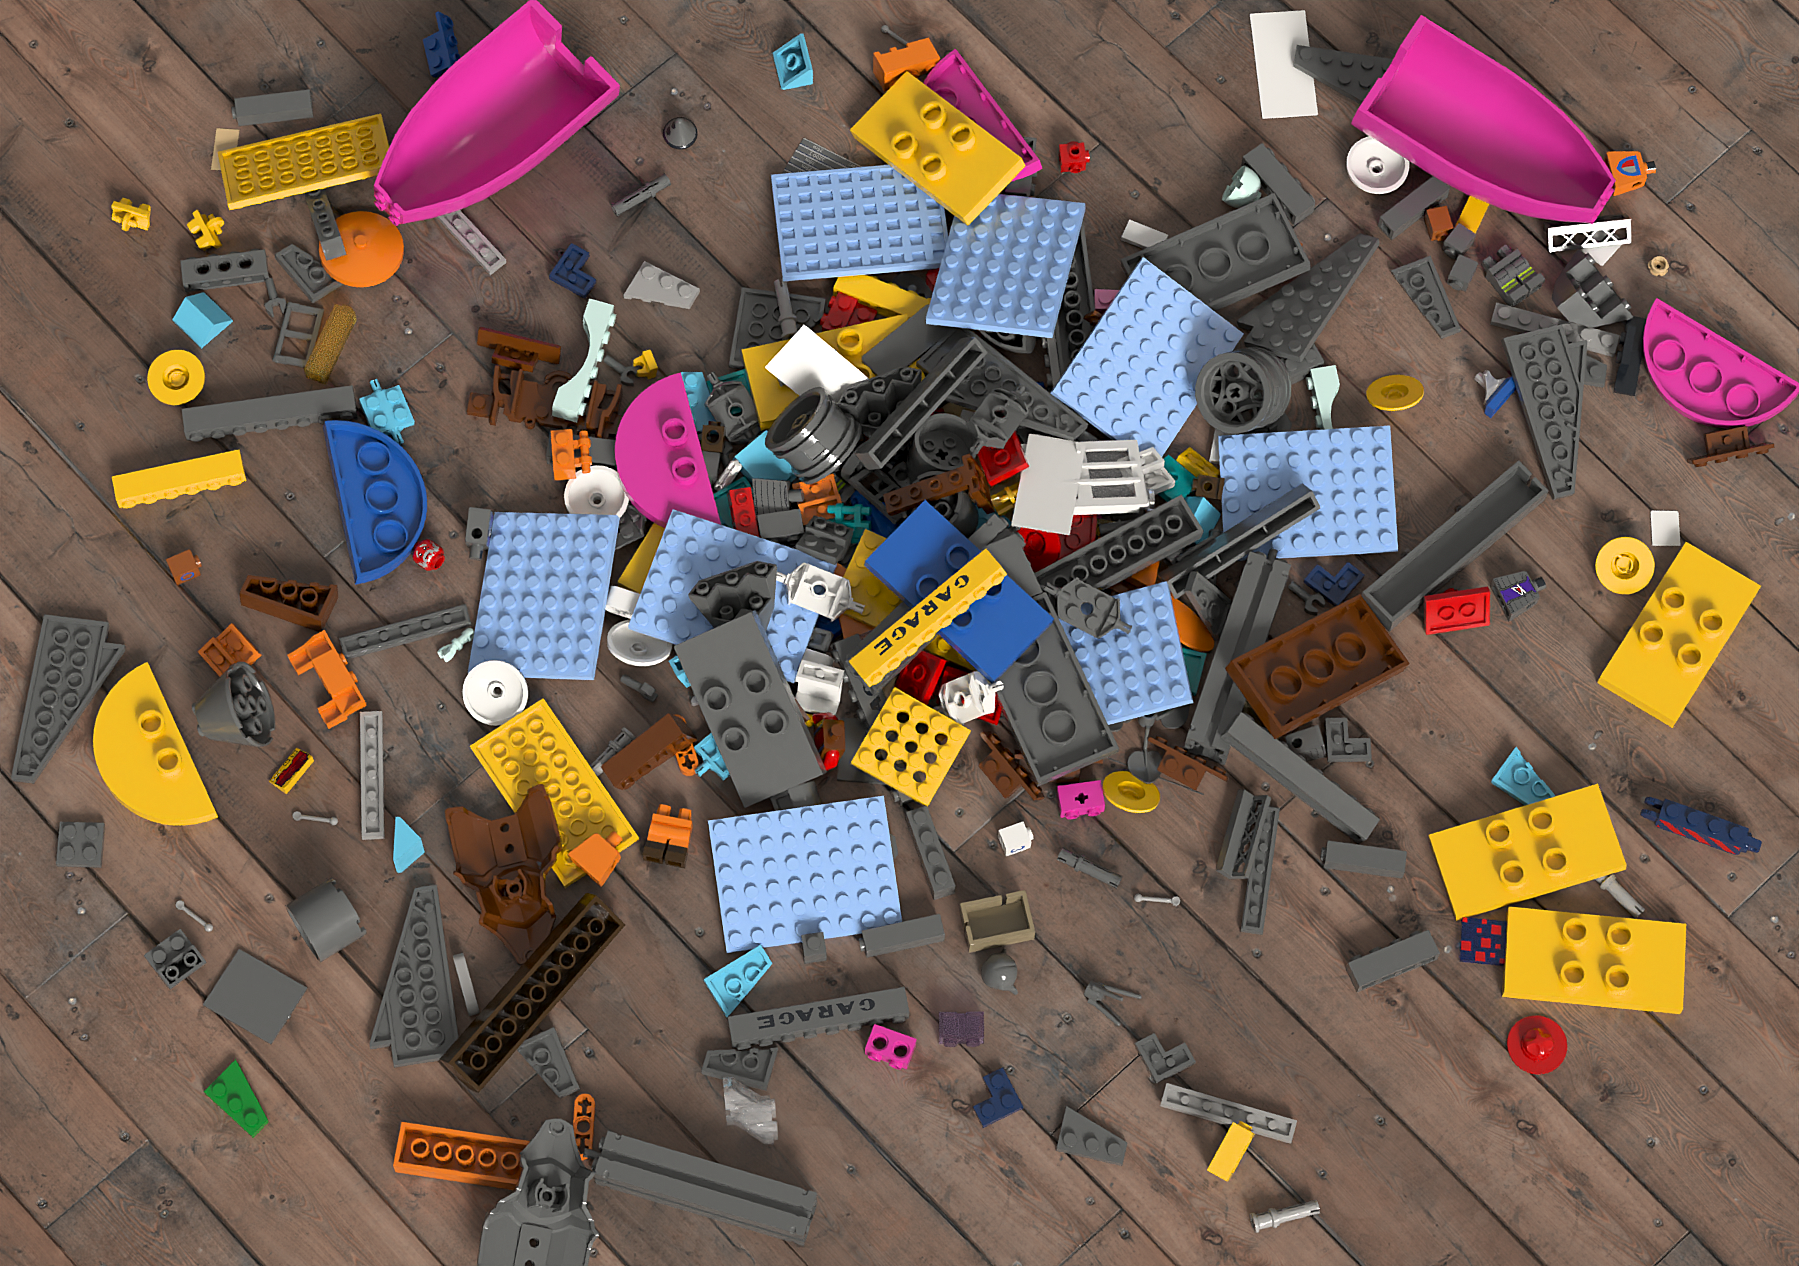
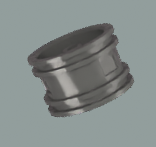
(1256, 371)
(813, 435)

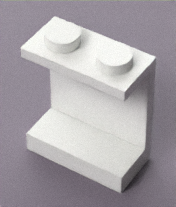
(818, 687)

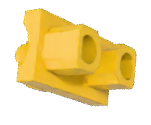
(131, 216)
(209, 229)
(1005, 500)

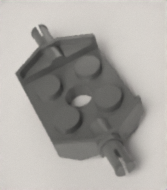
(725, 396)
(989, 428)
(630, 526)
(1104, 613)

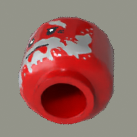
(428, 554)

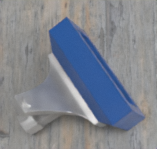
(1496, 391)

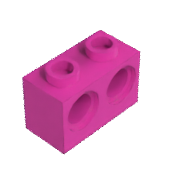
(893, 1041)

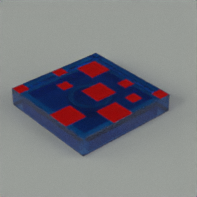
(1483, 941)

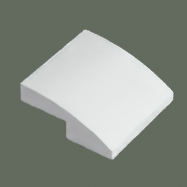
(1154, 473)

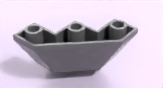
(1588, 296)
(878, 398)
(737, 593)

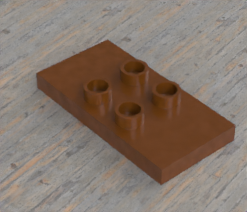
(1317, 666)

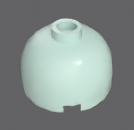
(1243, 188)

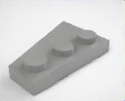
(659, 286)

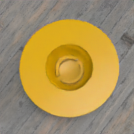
(176, 377)
(1395, 392)
(1625, 565)
(1130, 793)

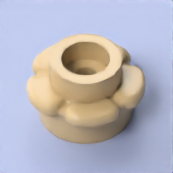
(1662, 262)

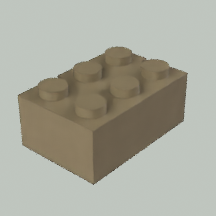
(995, 925)

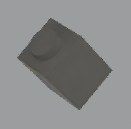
(1458, 241)
(1462, 273)
(814, 947)

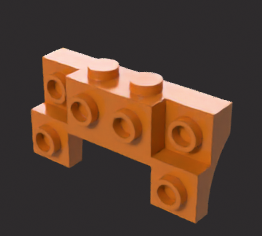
(331, 669)

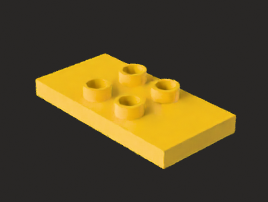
(937, 148)
(848, 341)
(1679, 634)
(1527, 852)
(1594, 960)

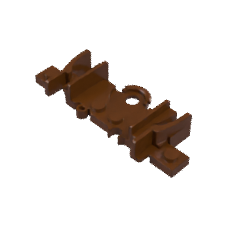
(535, 402)

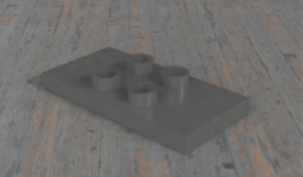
(1230, 254)
(1053, 707)
(750, 709)

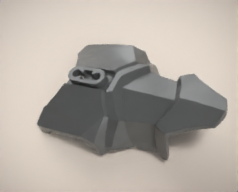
(543, 1207)

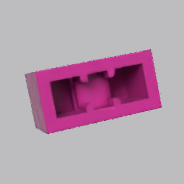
(1091, 795)

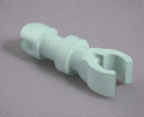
(448, 651)

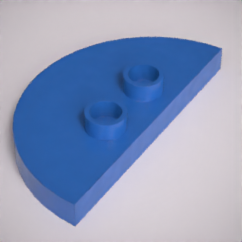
(377, 497)

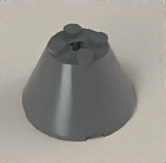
(236, 709)

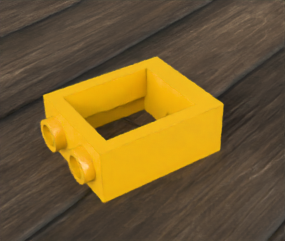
(1231, 1150)

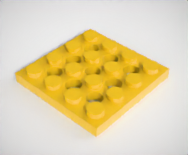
(918, 713)

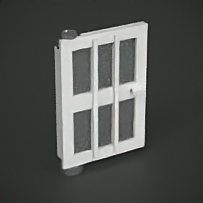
(1110, 479)

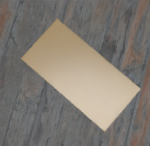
(224, 140)

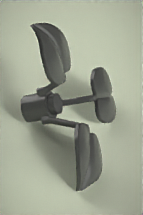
(1145, 764)

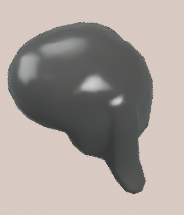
(1000, 972)

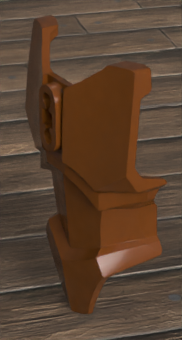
(514, 883)

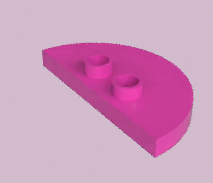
(963, 90)
(1709, 375)
(662, 456)

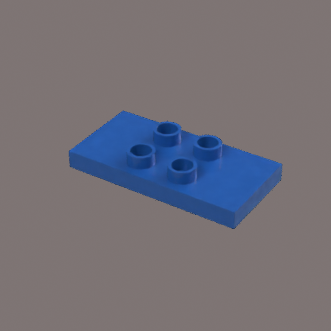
(929, 552)

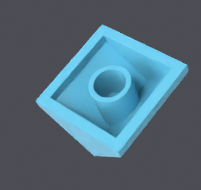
(793, 64)
(201, 318)
(1205, 515)
(407, 846)

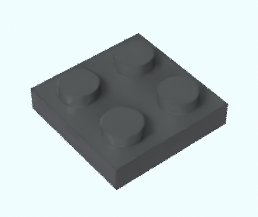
(80, 844)

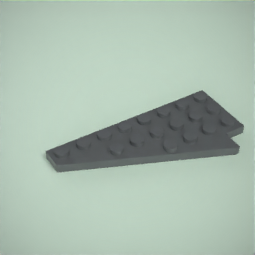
(1342, 71)
(1299, 311)
(996, 371)

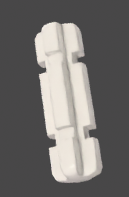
(728, 475)

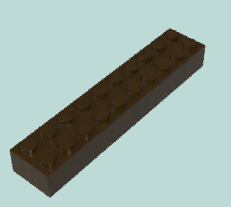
(532, 992)

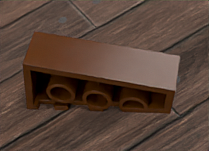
(291, 601)
(648, 751)

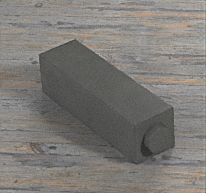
(273, 107)
(1413, 207)
(1364, 859)
(902, 935)

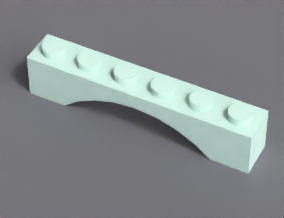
(1324, 387)
(571, 396)

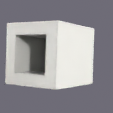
(1015, 838)

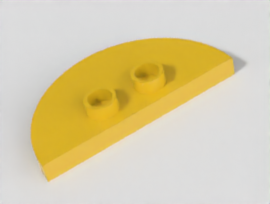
(146, 756)

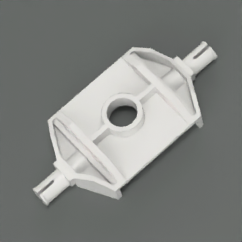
(830, 604)
(977, 694)

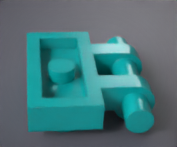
(857, 524)

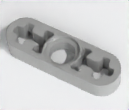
(466, 984)

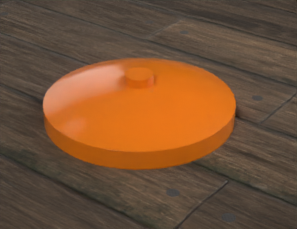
(371, 247)

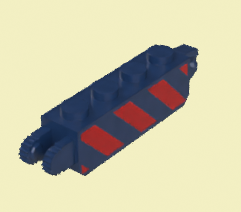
(1701, 827)

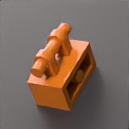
(563, 454)

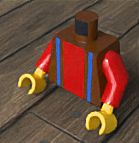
(828, 737)

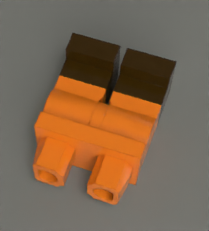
(672, 830)

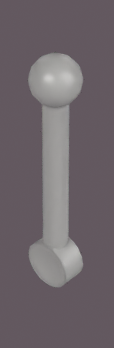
(885, 29)
(297, 816)
(1175, 900)
(181, 906)

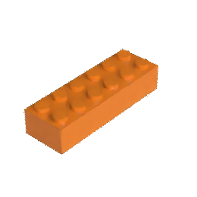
(458, 1156)

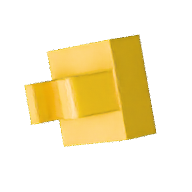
(648, 365)

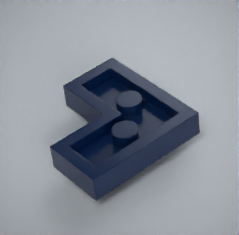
(569, 273)
(1335, 588)
(1003, 1099)

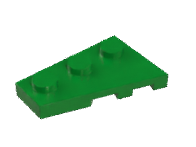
(237, 1100)

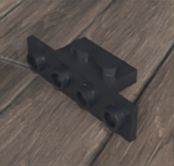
(1630, 356)

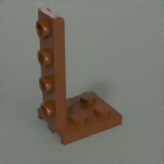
(943, 485)

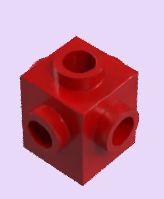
(1073, 157)

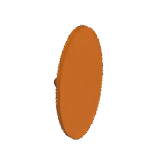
(1191, 628)

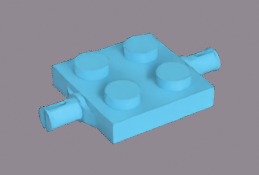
(387, 410)
(711, 757)

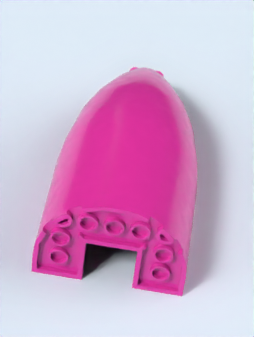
(490, 119)
(1483, 130)

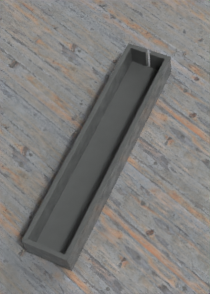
(1454, 545)

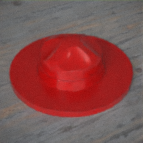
(1041, 547)
(1537, 1045)

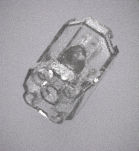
(750, 1111)

